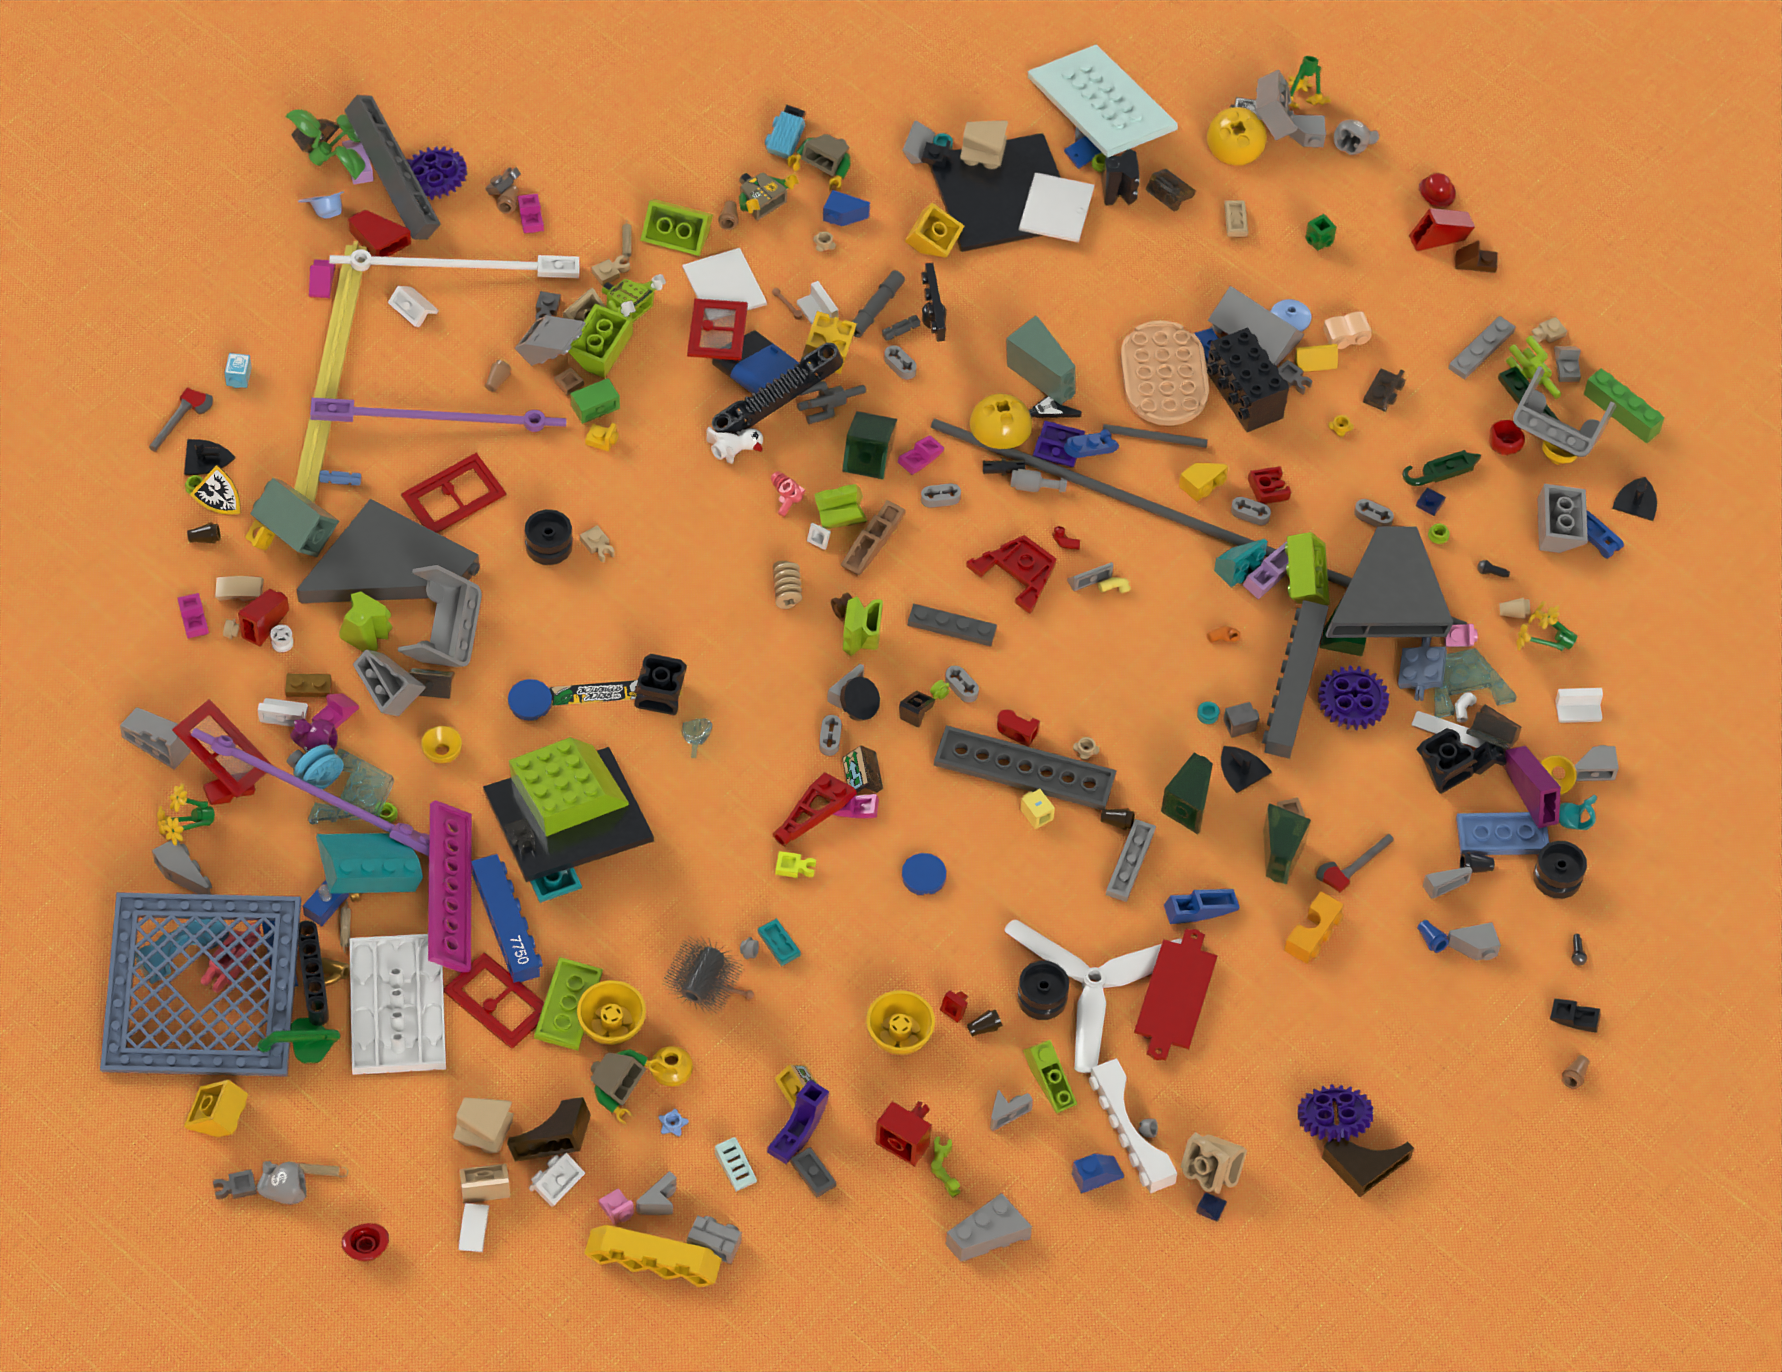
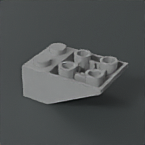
(549, 338)

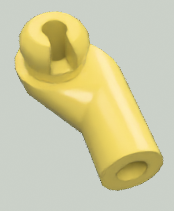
(1114, 582)

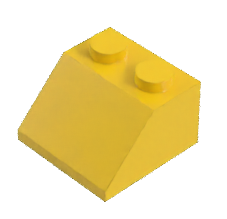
(934, 232)
(217, 1109)

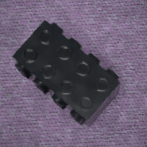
(1247, 379)

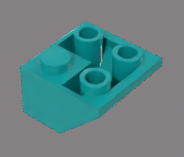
(1240, 561)

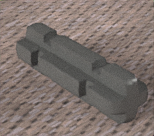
(901, 327)

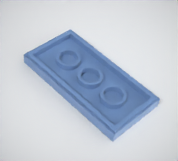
(1500, 833)

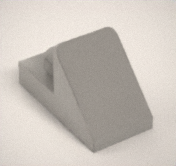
(1567, 363)
(1006, 1112)
(655, 1199)

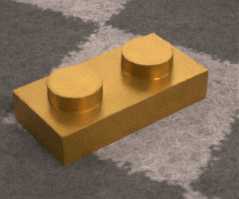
(308, 685)

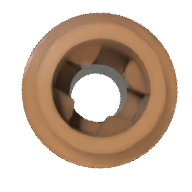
(508, 199)
(728, 218)
(498, 374)
(1575, 1073)

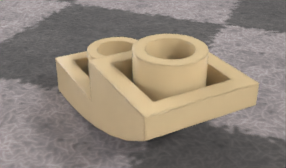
(241, 587)

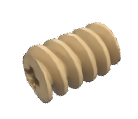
(787, 584)

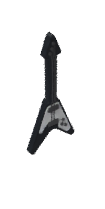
(1051, 409)

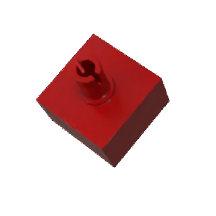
(904, 1132)

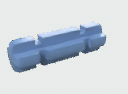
(339, 477)

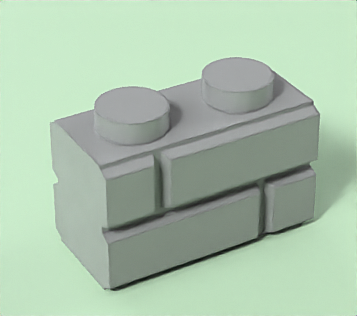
(715, 1236)

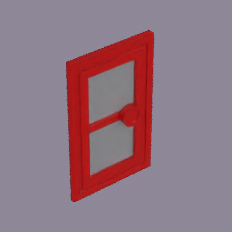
(717, 329)
(231, 771)

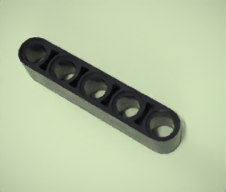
(312, 981)

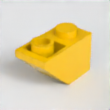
(1202, 478)

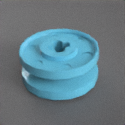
(319, 766)

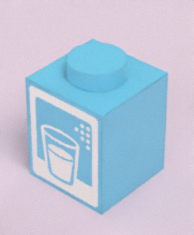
(238, 370)

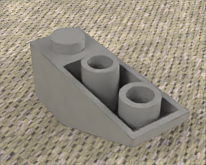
(179, 868)

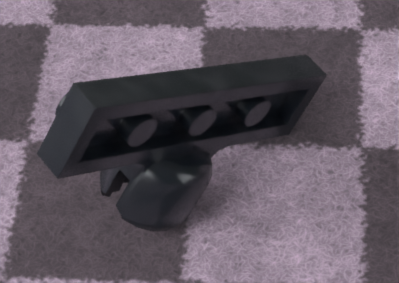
(934, 311)

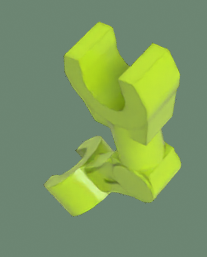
(940, 1152)

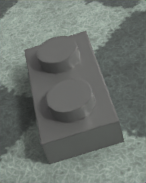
(813, 1172)

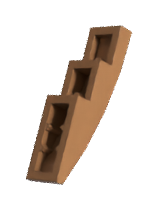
(873, 538)

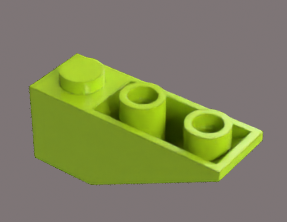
(1050, 1075)

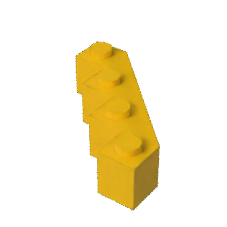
(661, 1255)

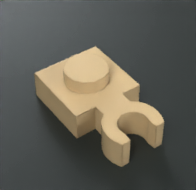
(610, 271)
(597, 541)

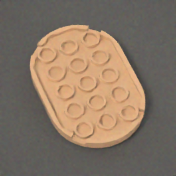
(1164, 373)

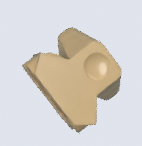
(984, 143)
(483, 1123)
(1213, 1161)

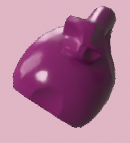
(314, 734)

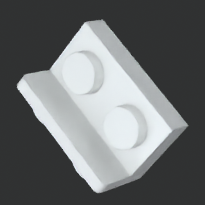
(557, 1178)

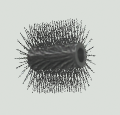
(702, 974)

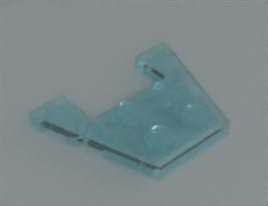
(1469, 672)
(365, 788)

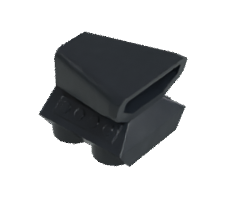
(1120, 178)
(660, 684)
(1447, 759)

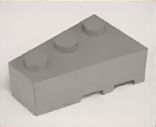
(1273, 106)
(387, 682)
(154, 737)
(988, 1228)

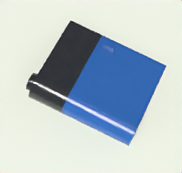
(759, 363)

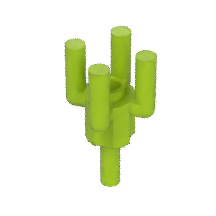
(1531, 362)

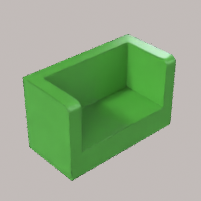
(595, 400)

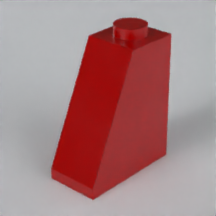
(1441, 228)
(378, 234)
(262, 616)

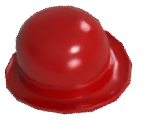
(1437, 190)
(365, 1241)

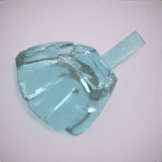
(696, 733)

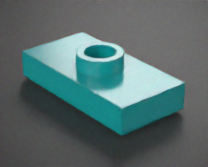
(779, 942)

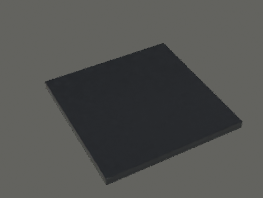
(993, 200)
(575, 845)

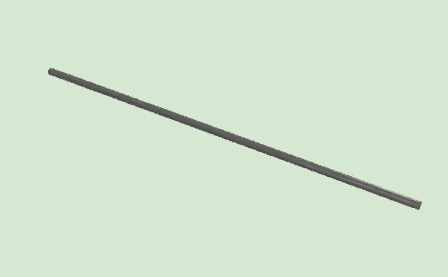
(1124, 496)

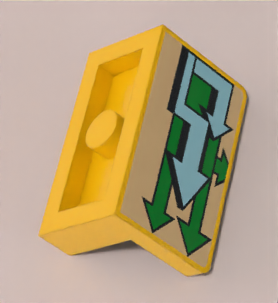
(792, 1081)

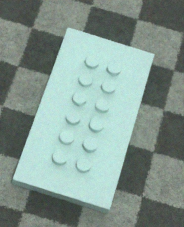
(1102, 100)

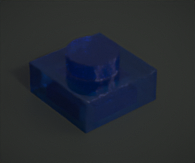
(1430, 501)

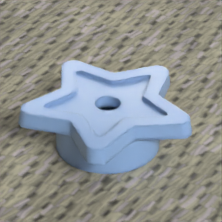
(670, 1117)

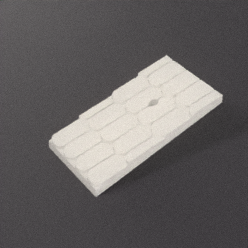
(396, 1005)

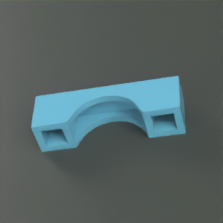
(170, 948)

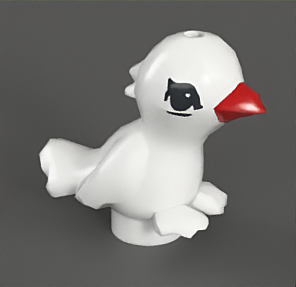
(728, 444)

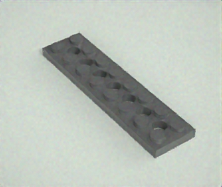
(1022, 755)

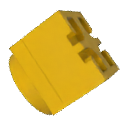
(830, 331)

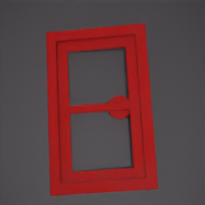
(442, 479)
(482, 1014)

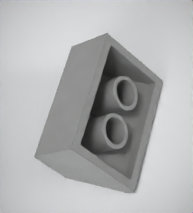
(1561, 518)

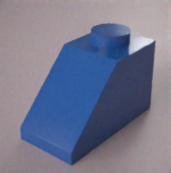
(845, 209)
(1095, 1171)

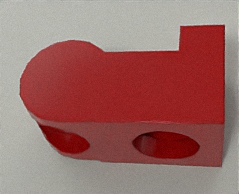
(1017, 728)

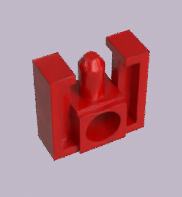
(1264, 487)

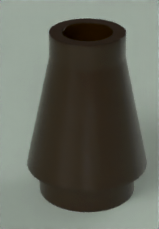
(205, 534)
(1118, 817)
(985, 1023)

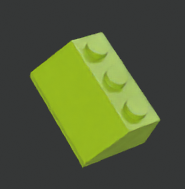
(676, 227)
(601, 340)
(1307, 569)

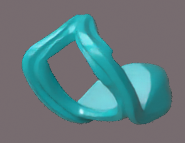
(1571, 814)

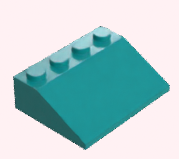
(368, 863)

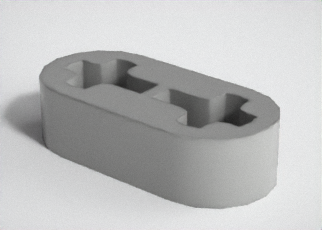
(901, 361)
(940, 495)
(1250, 510)
(1374, 513)
(959, 686)
(826, 734)

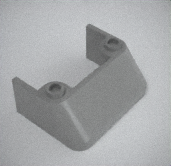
(1531, 418)
(454, 618)

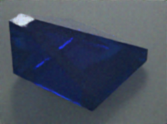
(1211, 1206)

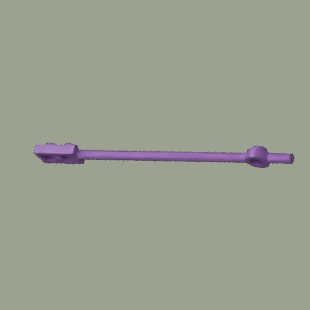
(344, 409)
(401, 832)

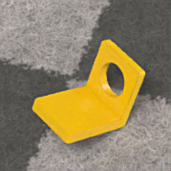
(263, 538)

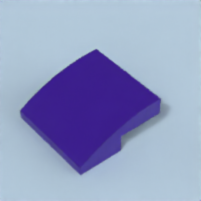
(1052, 441)

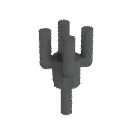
(827, 400)

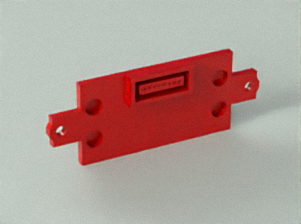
(1175, 994)

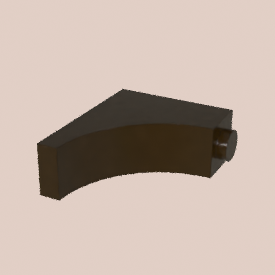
(557, 1135)
(1361, 1166)

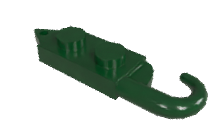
(1443, 468)

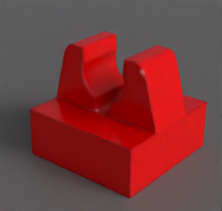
(954, 1005)

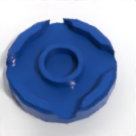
(529, 699)
(924, 874)

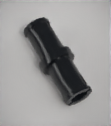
(1004, 466)

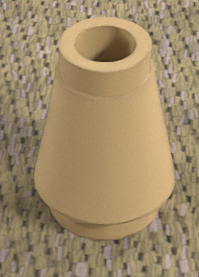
(1515, 608)

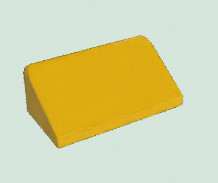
(1317, 357)

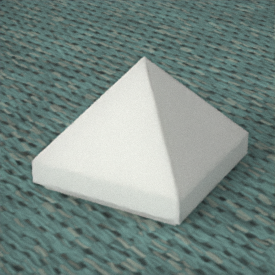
(818, 536)

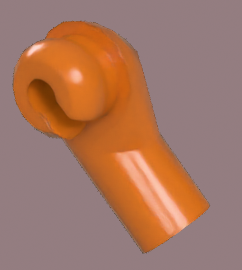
(1225, 633)

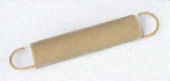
(626, 240)
(345, 926)
(321, 1169)

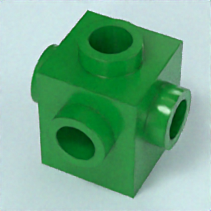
(1320, 232)

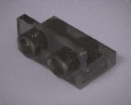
(1169, 189)
(1384, 389)

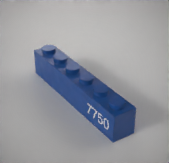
(506, 919)

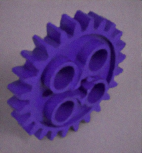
(438, 171)
(1353, 697)
(1317, 1113)

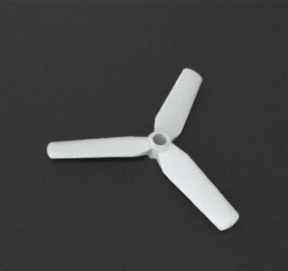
(1092, 1001)

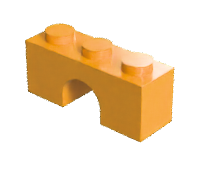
(1307, 942)

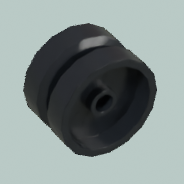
(548, 537)
(1560, 869)
(1043, 990)

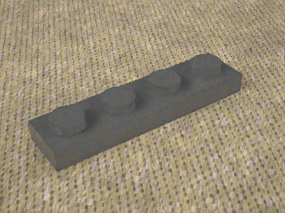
(952, 625)

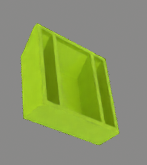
(565, 784)

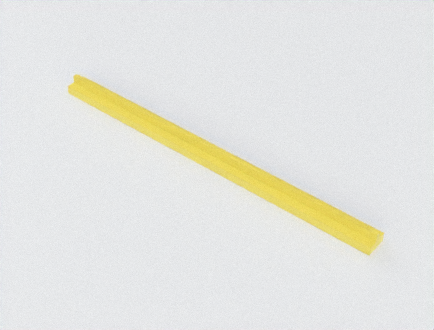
(330, 374)

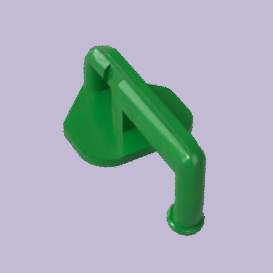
(309, 1041)

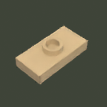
(1236, 218)

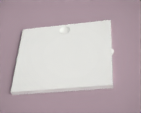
(1056, 207)
(725, 278)

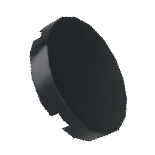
(860, 698)

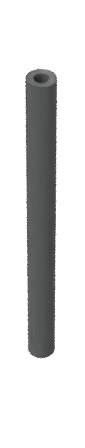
(1156, 435)

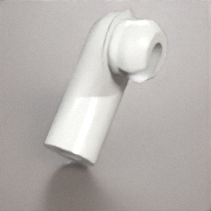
(1463, 702)

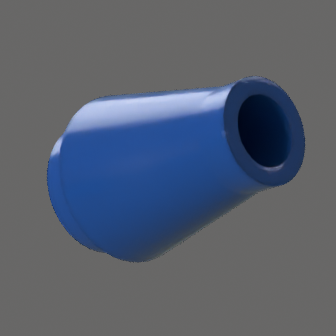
(1434, 938)

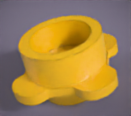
(1341, 420)

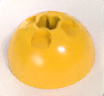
(1234, 145)
(1001, 421)
(610, 1002)
(900, 1022)

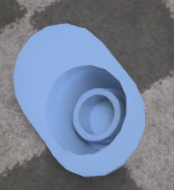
(326, 205)

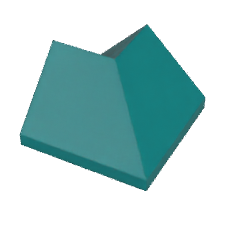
(556, 885)

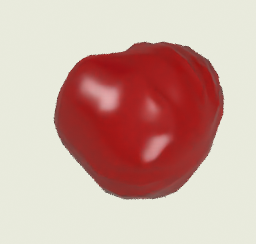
(1506, 437)

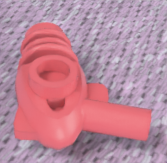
(789, 491)

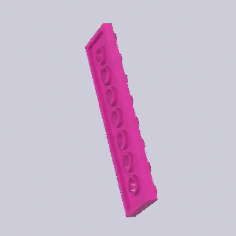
(459, 880)

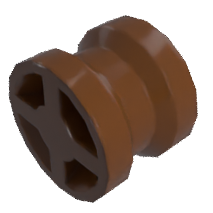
(839, 605)

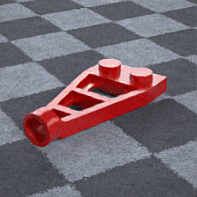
(827, 787)

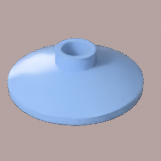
(1300, 316)

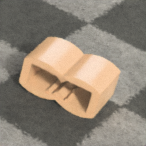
(1347, 330)

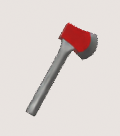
(189, 399)
(1339, 879)

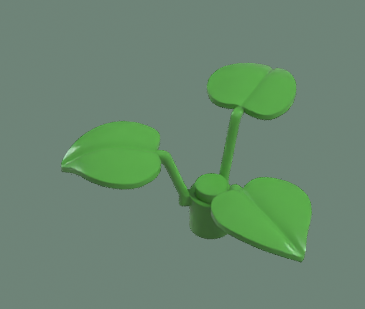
(322, 151)

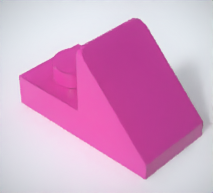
(321, 278)
(338, 709)

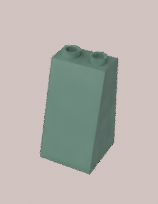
(1041, 360)
(294, 518)

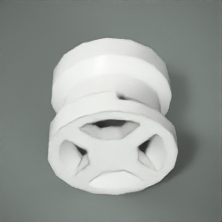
(283, 633)

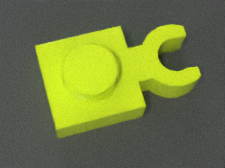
(791, 864)

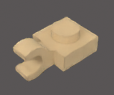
(1549, 330)

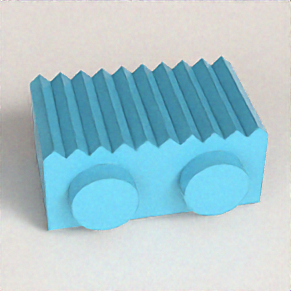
(785, 135)

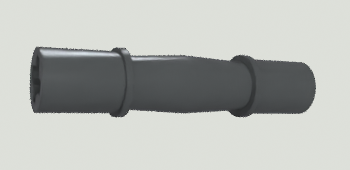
(877, 302)

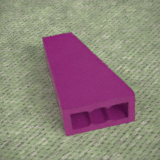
(1534, 786)

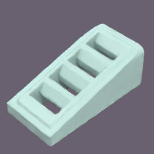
(728, 1150)

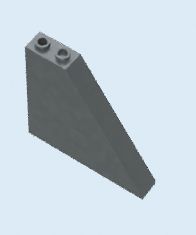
(379, 557)
(1393, 591)

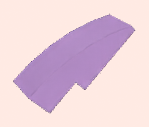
(367, 174)
(1268, 573)

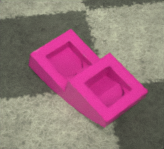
(530, 213)
(923, 453)
(193, 615)
(860, 807)

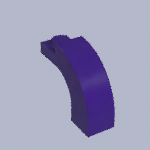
(802, 1123)

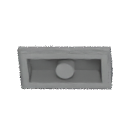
(916, 142)
(1091, 577)

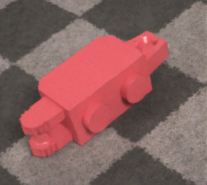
(226, 961)

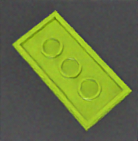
(559, 1017)

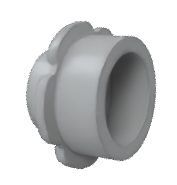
(749, 948)

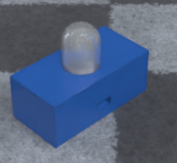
(322, 904)

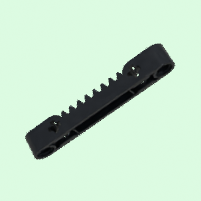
(780, 391)

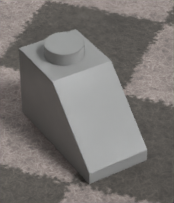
(1310, 130)
(1598, 764)
(1475, 941)

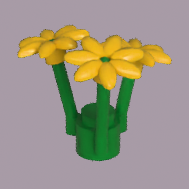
(1308, 68)
(1564, 637)
(202, 815)

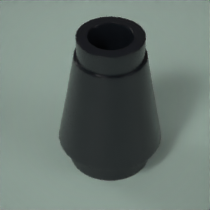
(1477, 862)

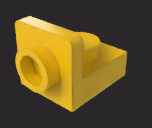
(602, 437)

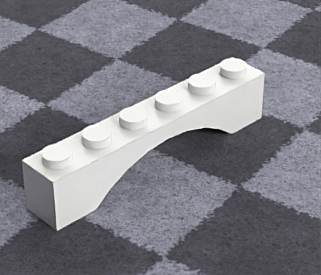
(1153, 1164)

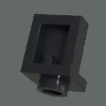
(937, 154)
(1487, 756)

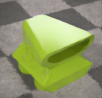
(840, 506)
(365, 623)
(862, 625)

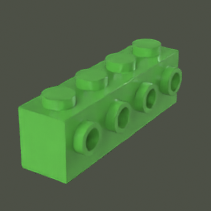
(1629, 410)

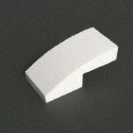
(473, 1227)

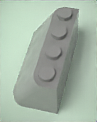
(1239, 312)

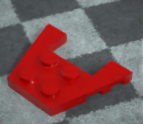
(1024, 562)

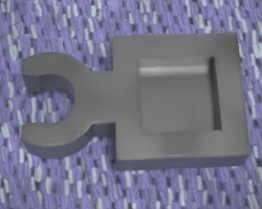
(501, 183)
(547, 304)
(1293, 376)
(239, 1184)

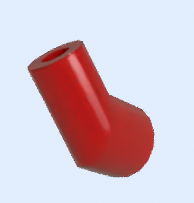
(1063, 541)

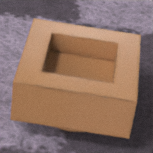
(568, 381)
(1292, 805)

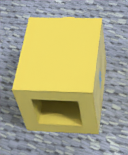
(1037, 808)

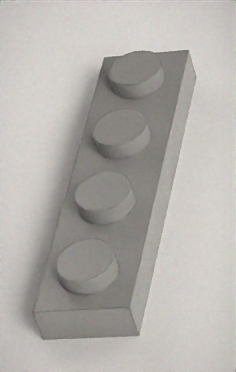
(1482, 347)
(1130, 860)

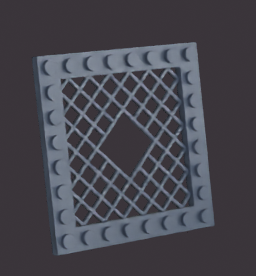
(158, 1060)

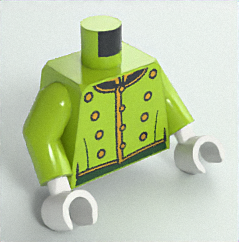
(632, 298)

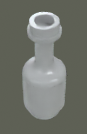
(1032, 481)

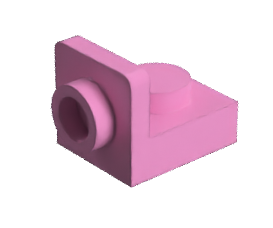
(1461, 636)
(617, 1206)

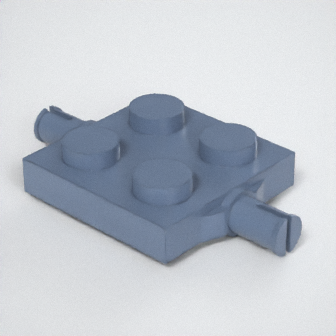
(1422, 668)

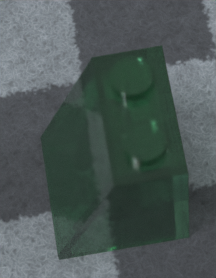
(869, 445)
(1187, 793)
(1284, 841)

